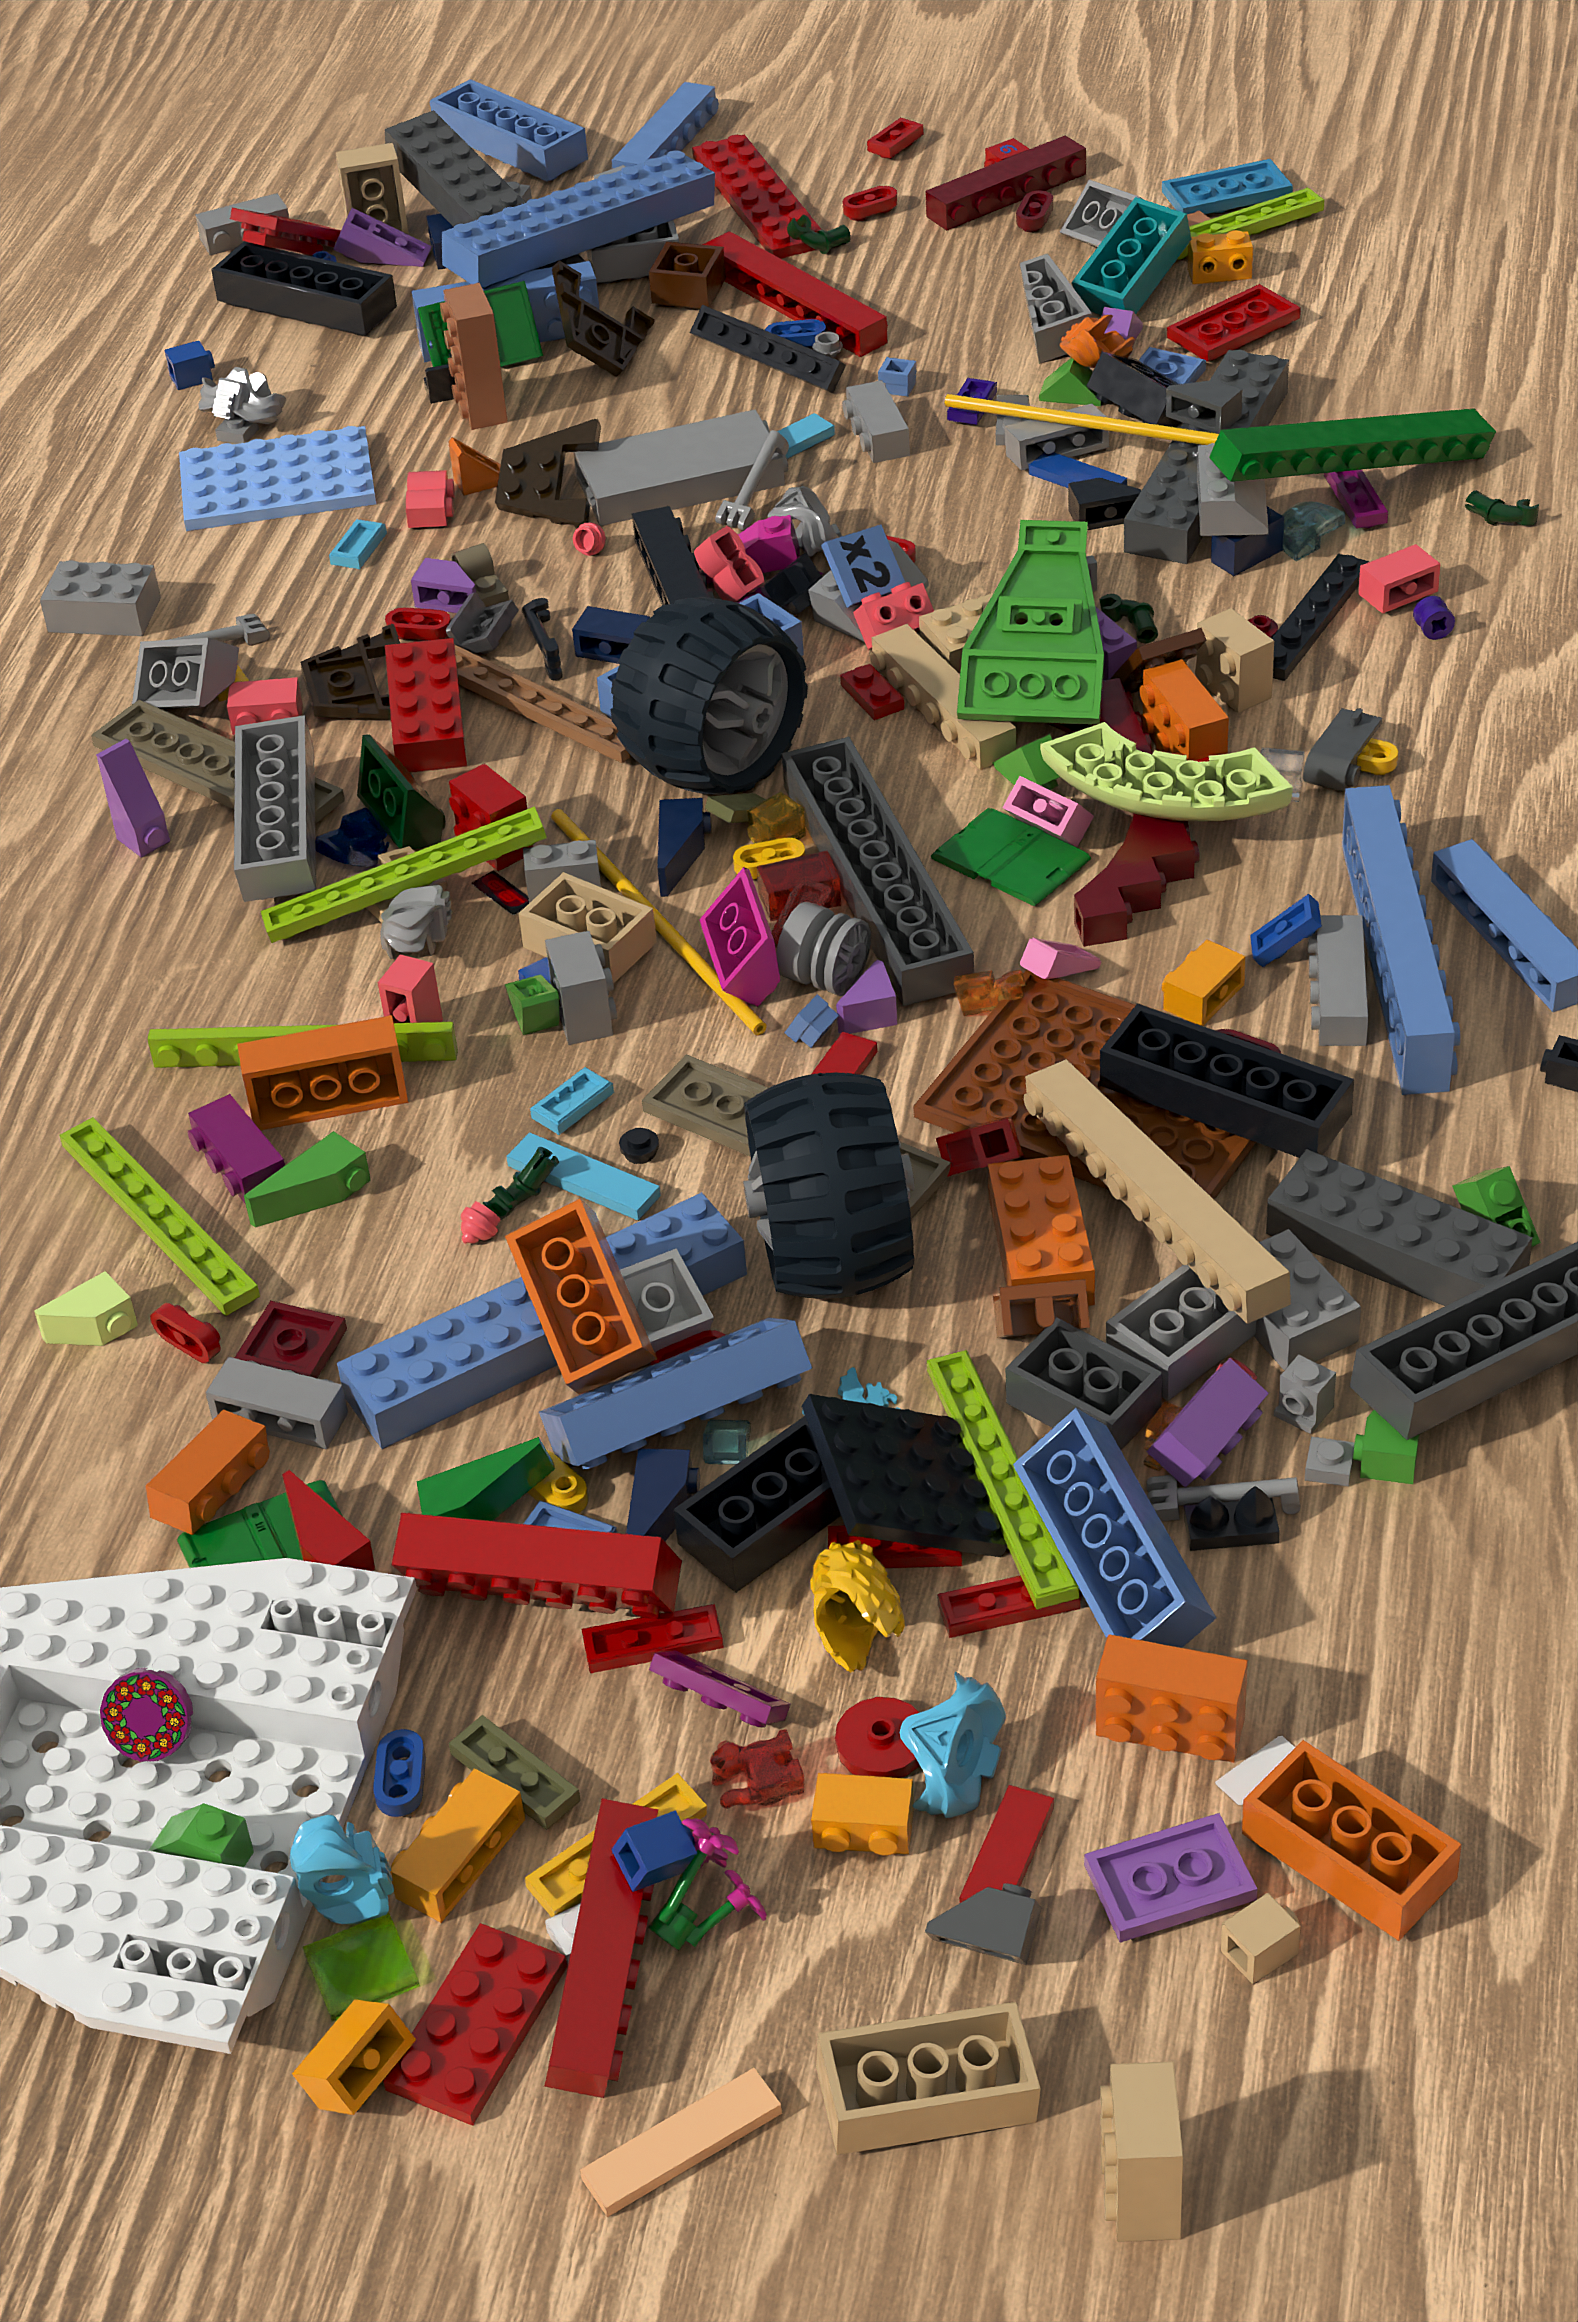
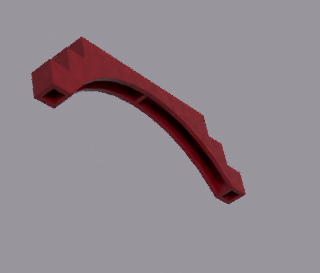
(1151, 854)

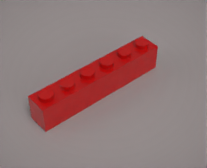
(600, 1963)

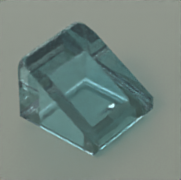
(726, 1441)

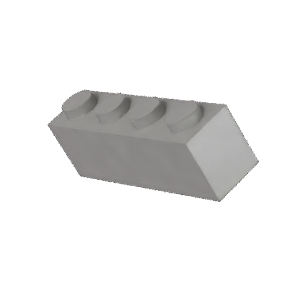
(1339, 982)

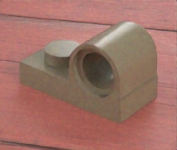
(479, 567)

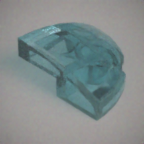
(1306, 525)

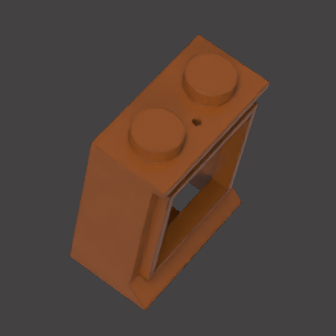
(1018, 1316)

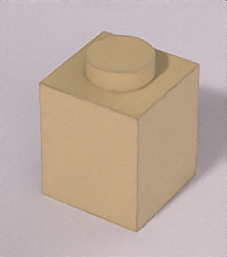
(1261, 1937)

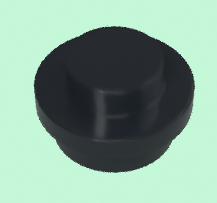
(639, 1145)

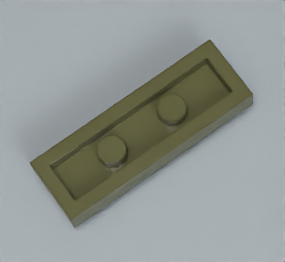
(492, 1751)

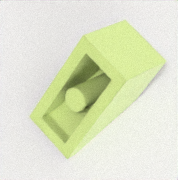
(88, 1314)

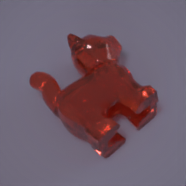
(767, 1767)

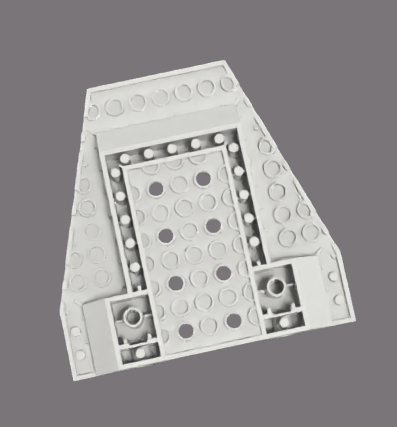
(286, 1693)

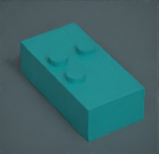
(1133, 257)

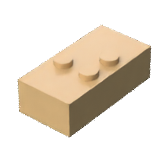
(927, 2078)

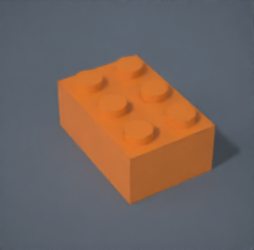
(1182, 713)
(1171, 1698)

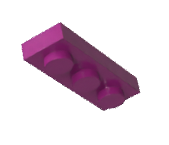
(1358, 498)
(719, 1689)

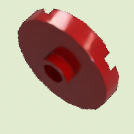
(865, 1751)

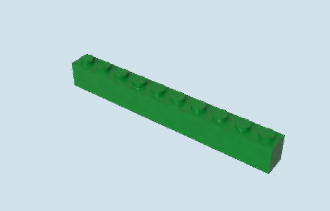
(1351, 444)

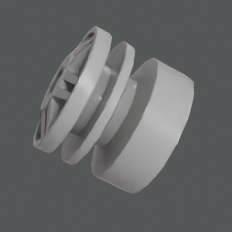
(823, 948)

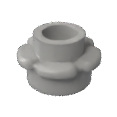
(827, 344)

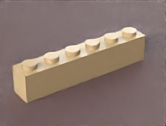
(934, 690)

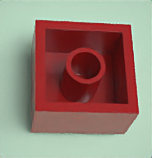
(483, 798)

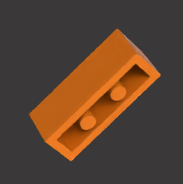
(207, 1472)

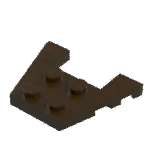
(593, 331)
(534, 472)
(343, 681)

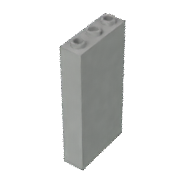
(676, 466)

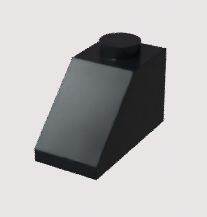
(1100, 502)

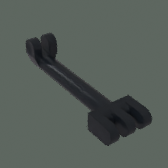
(535, 615)

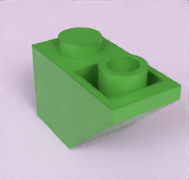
(1498, 1199)

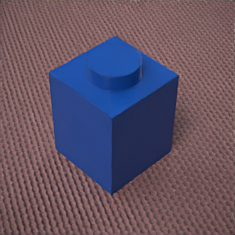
(189, 364)
(654, 1850)

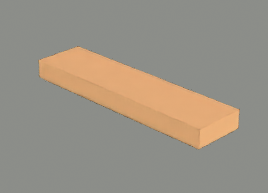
(680, 2142)

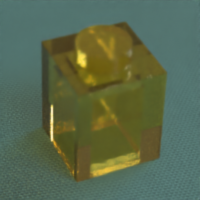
(776, 819)

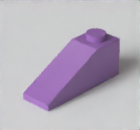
(378, 243)
(131, 800)

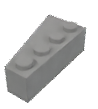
(1051, 305)

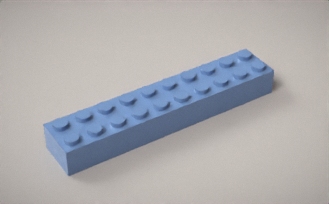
(577, 218)
(1399, 941)
(499, 1338)

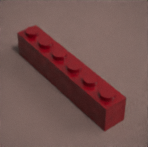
(1005, 182)

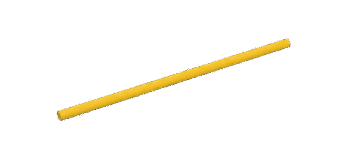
(1080, 420)
(664, 928)

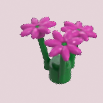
(675, 1919)

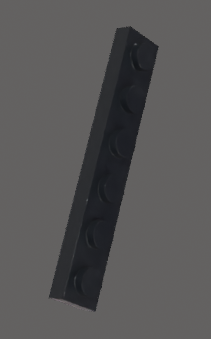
(768, 349)
(1314, 613)

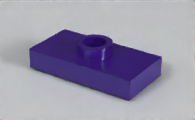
(976, 389)

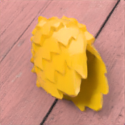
(853, 1602)

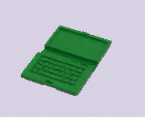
(513, 324)
(1011, 855)
(250, 1534)

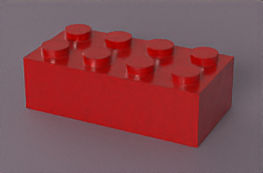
(425, 705)

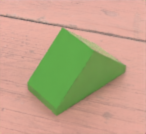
(1069, 385)
(534, 1003)

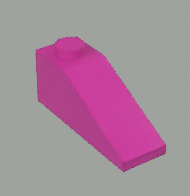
(770, 543)

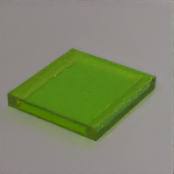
(360, 1965)

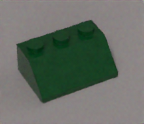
(397, 798)

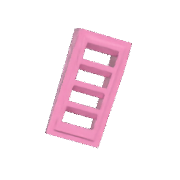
(1056, 959)

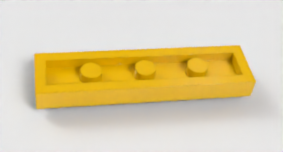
(562, 1879)

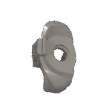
(241, 396)
(814, 518)
(414, 918)

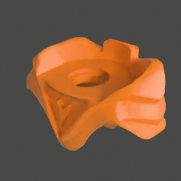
(1088, 340)

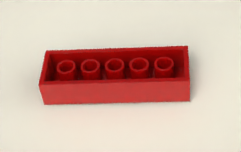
(538, 1564)

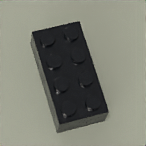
(759, 1509)

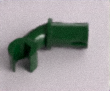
(818, 240)
(1498, 512)
(1138, 614)
(524, 1185)

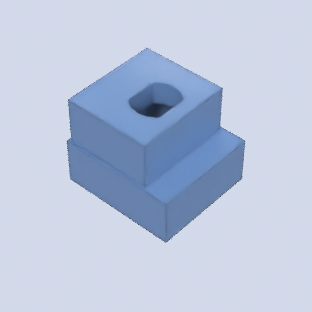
(898, 375)
(812, 1022)

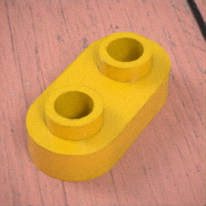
(1378, 757)
(766, 852)
(551, 1492)

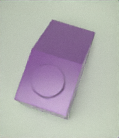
(441, 585)

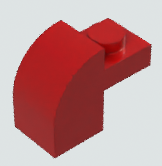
(980, 1145)

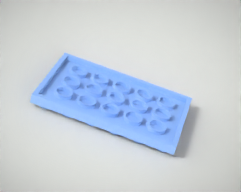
(276, 478)

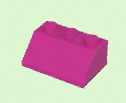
(741, 941)

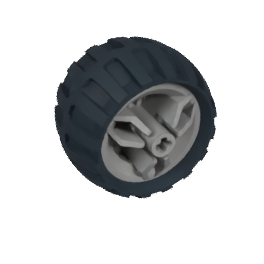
(709, 695)
(829, 1185)

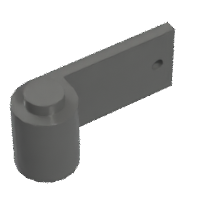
(1335, 754)

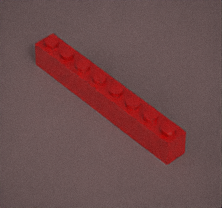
(800, 294)

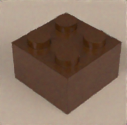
(687, 275)

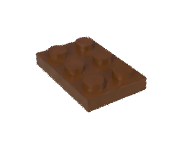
(1158, 653)

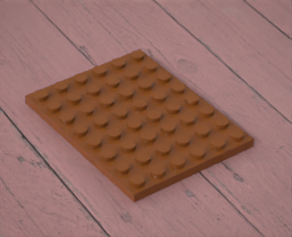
(1042, 1029)

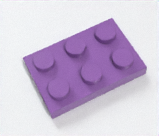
(1170, 1877)

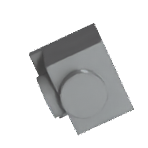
(1305, 1394)

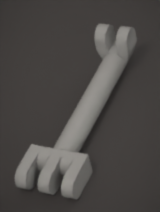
(739, 512)
(247, 627)
(1167, 1497)

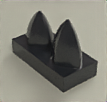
(1232, 1523)

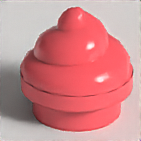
(589, 538)
(478, 1223)

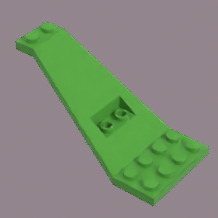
(1037, 667)

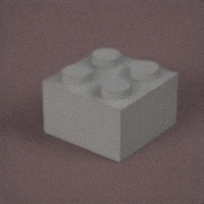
(581, 986)

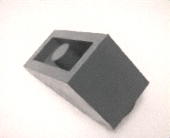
(1205, 404)
(991, 1923)

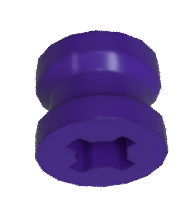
(1434, 617)

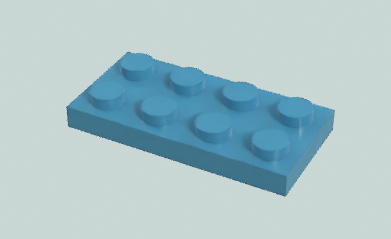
(1227, 188)

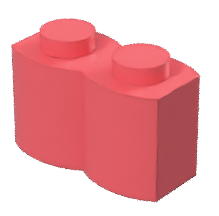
(429, 498)
(726, 562)

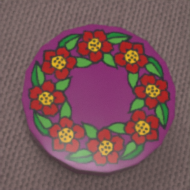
(146, 1714)

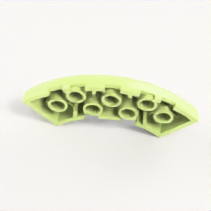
(1166, 783)

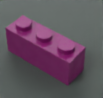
(233, 1145)

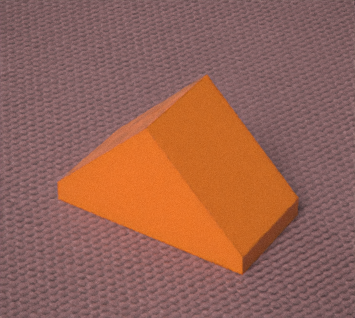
(472, 469)

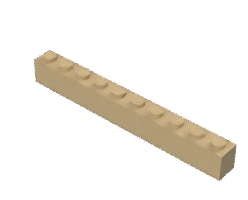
(1158, 1192)

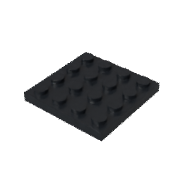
(902, 1476)

